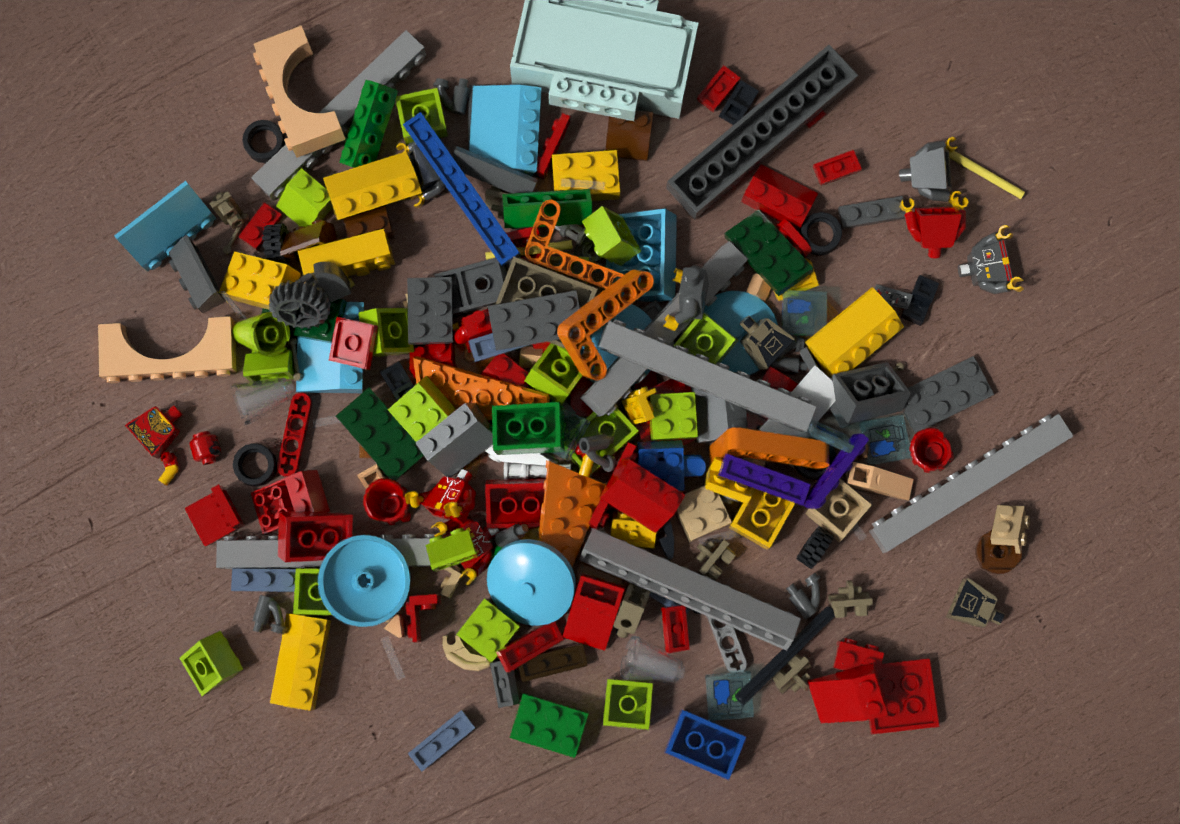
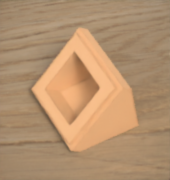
(758, 287)
(529, 357)
(370, 475)
(396, 626)

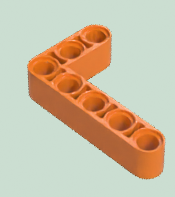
(567, 259)
(598, 318)
(771, 447)

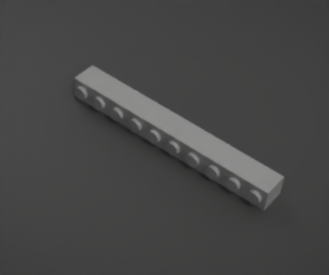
(386, 69)
(623, 373)
(705, 376)
(971, 483)
(264, 553)
(690, 589)

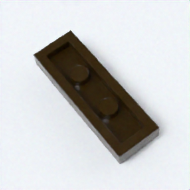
(553, 663)

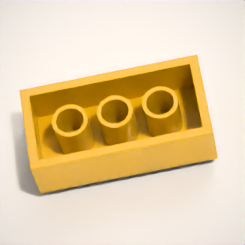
(352, 255)

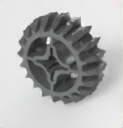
(299, 304)

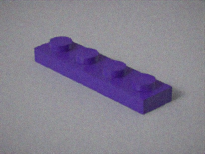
(830, 478)
(764, 479)

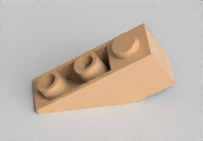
(878, 481)

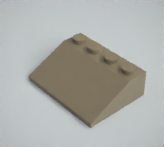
(531, 280)

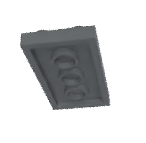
(531, 319)
(946, 394)

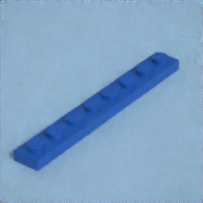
(461, 189)

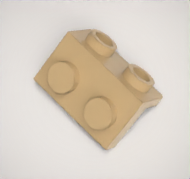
(1010, 527)

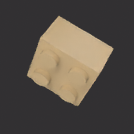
(840, 511)
(702, 513)

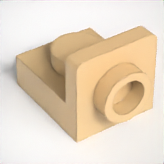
(450, 584)

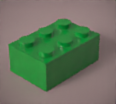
(528, 428)
(549, 725)

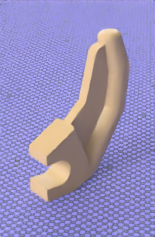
(462, 657)

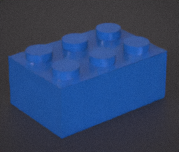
(705, 744)

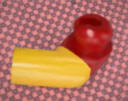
(586, 465)
(171, 467)

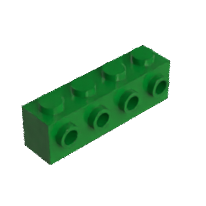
(368, 124)
(522, 208)

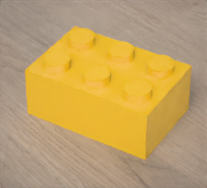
(589, 166)
(254, 279)
(761, 518)

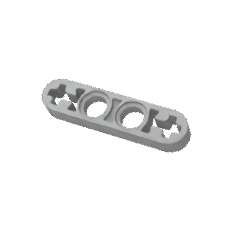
(719, 634)

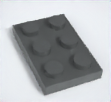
(430, 310)

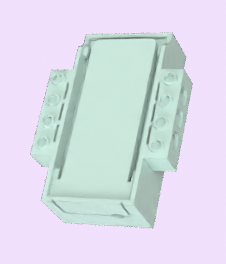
(605, 55)

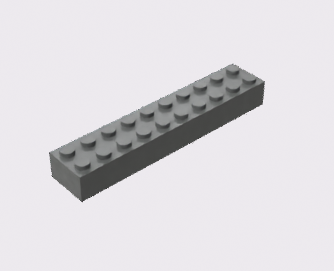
(761, 132)

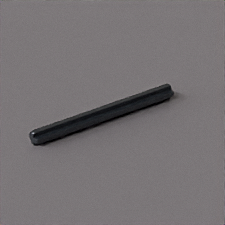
(784, 656)

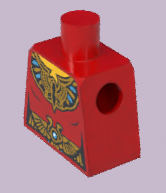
(155, 429)

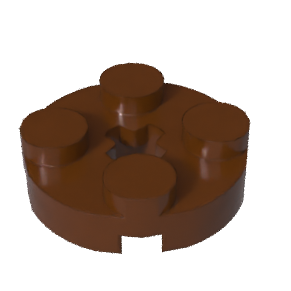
(989, 561)

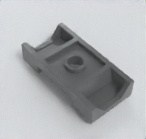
(464, 285)

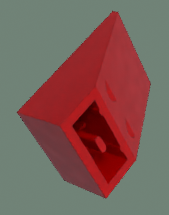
(294, 493)
(593, 611)

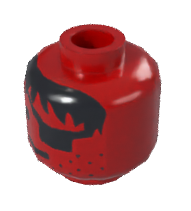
(205, 447)

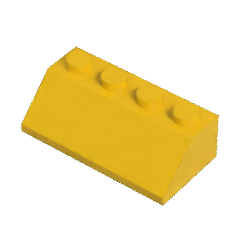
(372, 185)
(854, 334)
(300, 662)

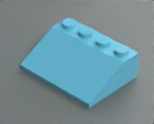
(506, 125)
(163, 225)
(657, 240)
(325, 375)

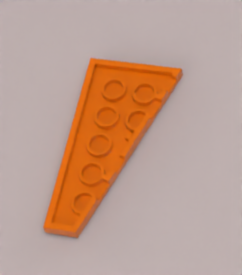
(469, 387)
(567, 509)

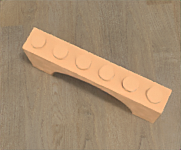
(304, 129)
(212, 355)

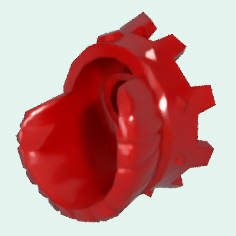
(930, 450)
(386, 501)

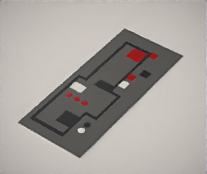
(894, 297)

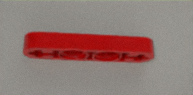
(298, 435)

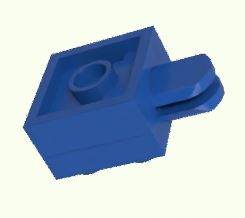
(668, 461)

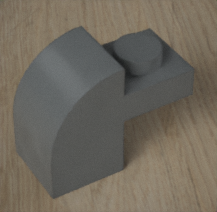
(330, 279)

